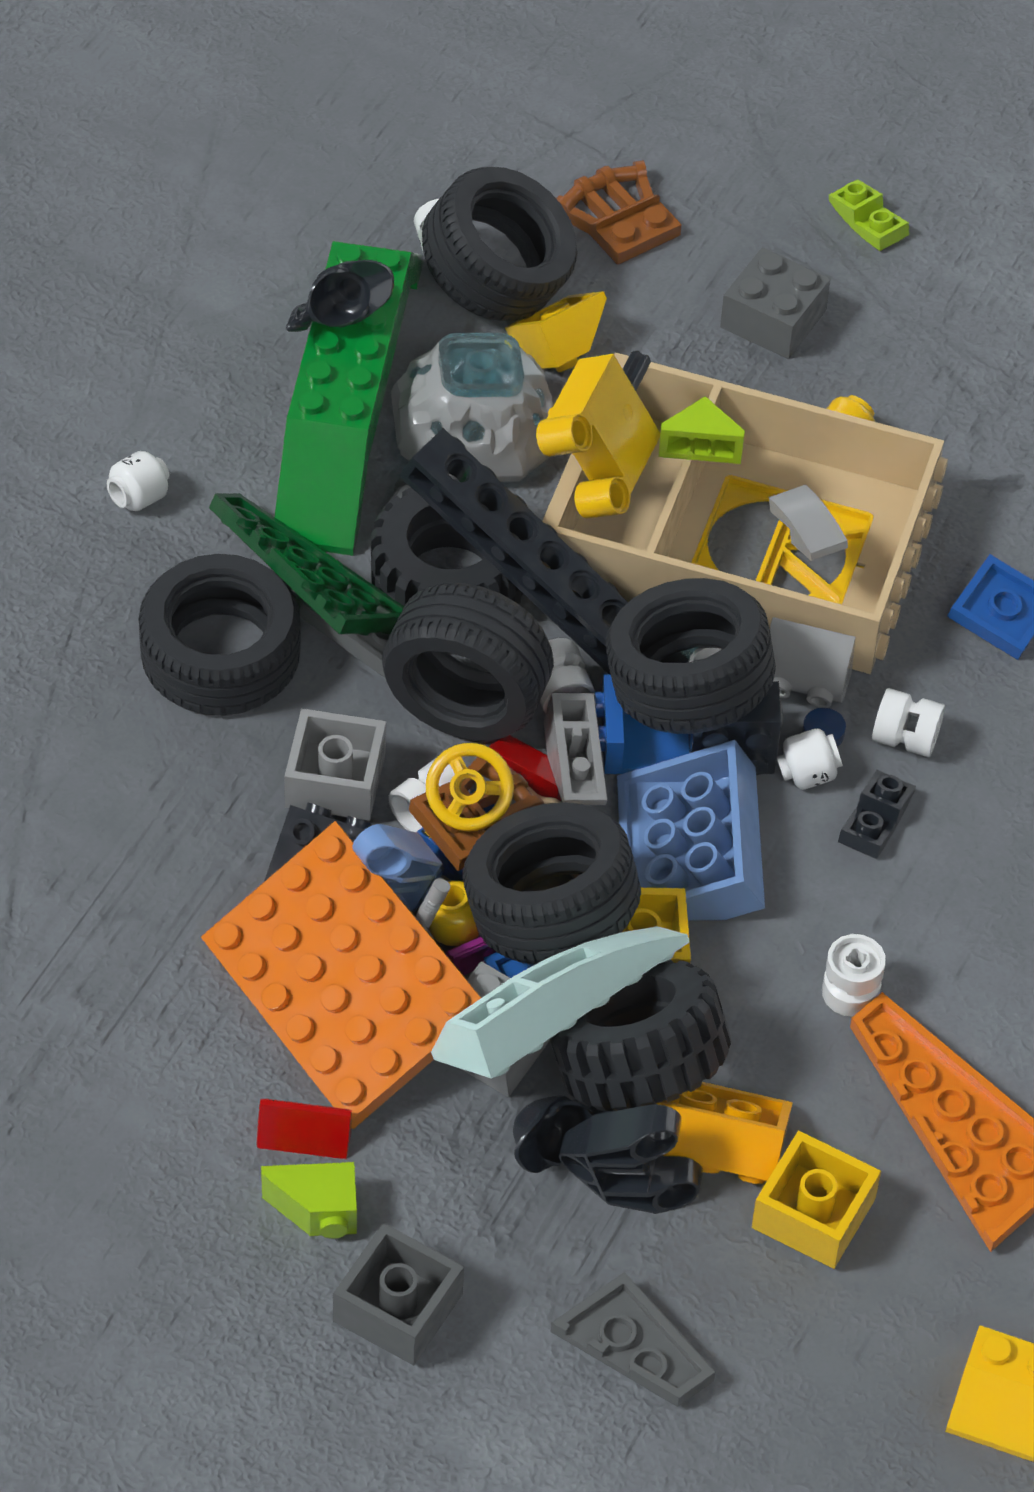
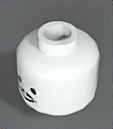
(138, 481)
(809, 759)

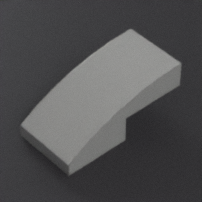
(810, 522)

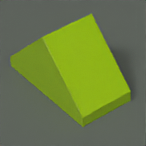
(702, 434)

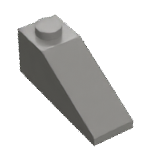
(575, 748)

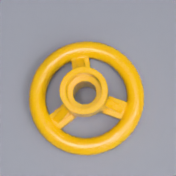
(503, 788)

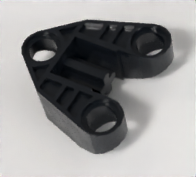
(624, 1159)

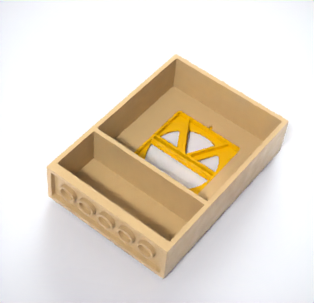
(865, 472)

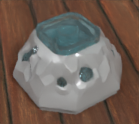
(482, 394)

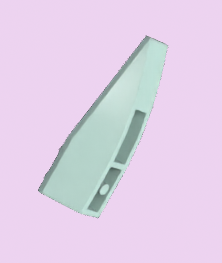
(549, 999)

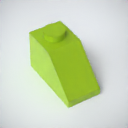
(314, 1196)

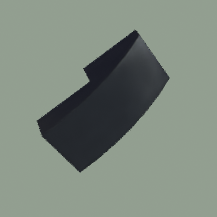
(876, 814)

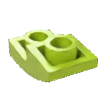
(865, 214)

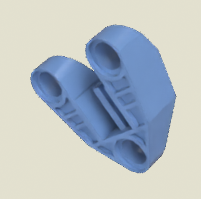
(401, 860)

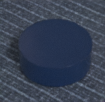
(828, 721)

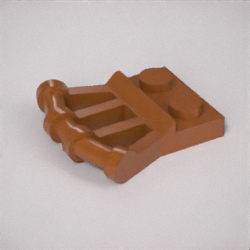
(634, 226)
(457, 843)

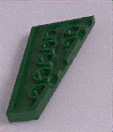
(323, 582)

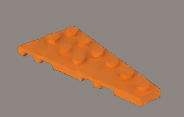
(961, 1118)

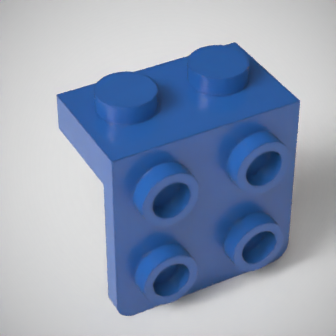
(627, 742)

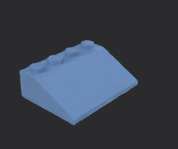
(697, 829)

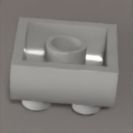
(811, 661)

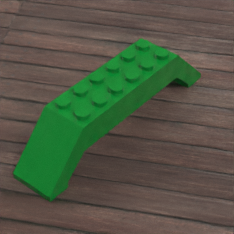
(339, 409)

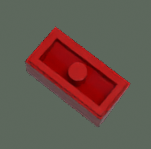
(530, 764)
(304, 1128)

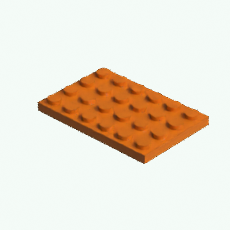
(342, 973)

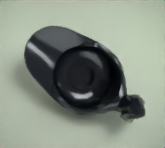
(344, 295)
(541, 1128)

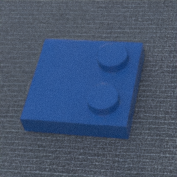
(998, 607)

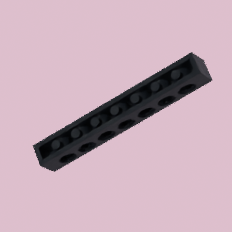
(515, 558)

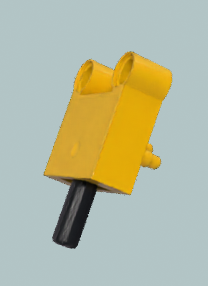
(604, 429)

